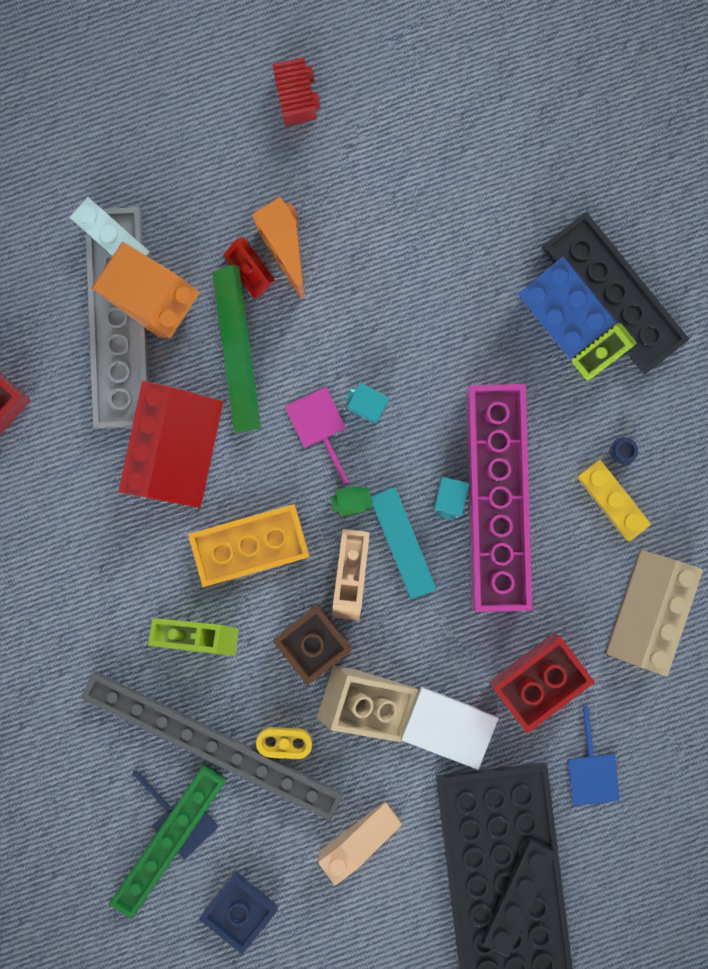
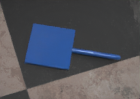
(593, 777)

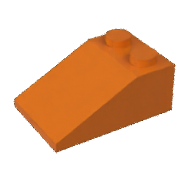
(278, 229)
(145, 291)

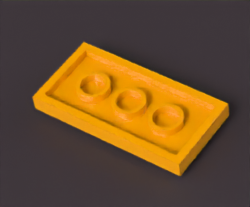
(248, 545)

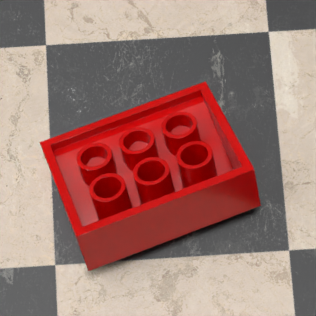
(170, 445)

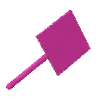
(317, 419)

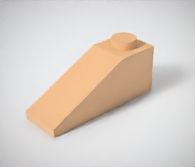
(350, 575)
(358, 843)

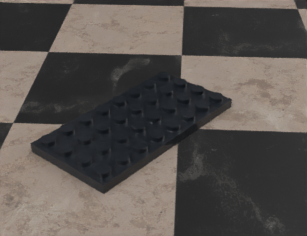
(484, 831)

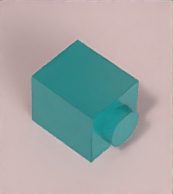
(366, 403)
(450, 498)

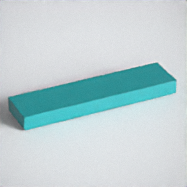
(403, 543)

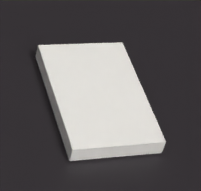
(449, 728)

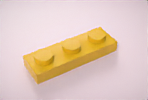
(613, 500)

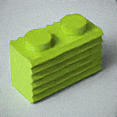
(603, 351)

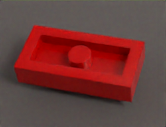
(252, 270)

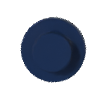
(623, 450)

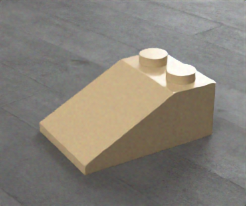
(366, 704)

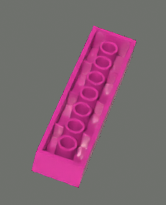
(498, 498)

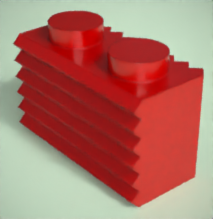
(295, 91)

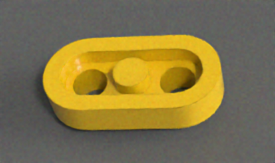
(284, 743)

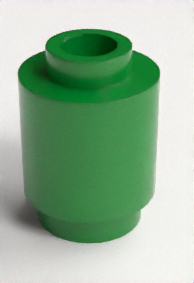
(351, 500)

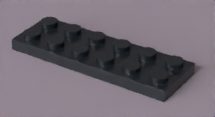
(618, 290)

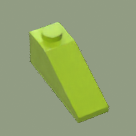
(193, 636)

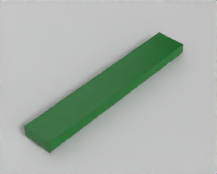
(236, 349)
(167, 841)

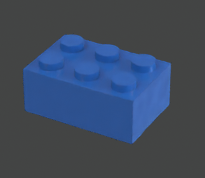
(567, 307)

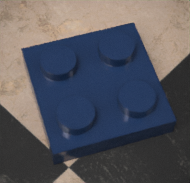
(238, 912)

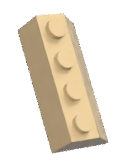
(654, 612)

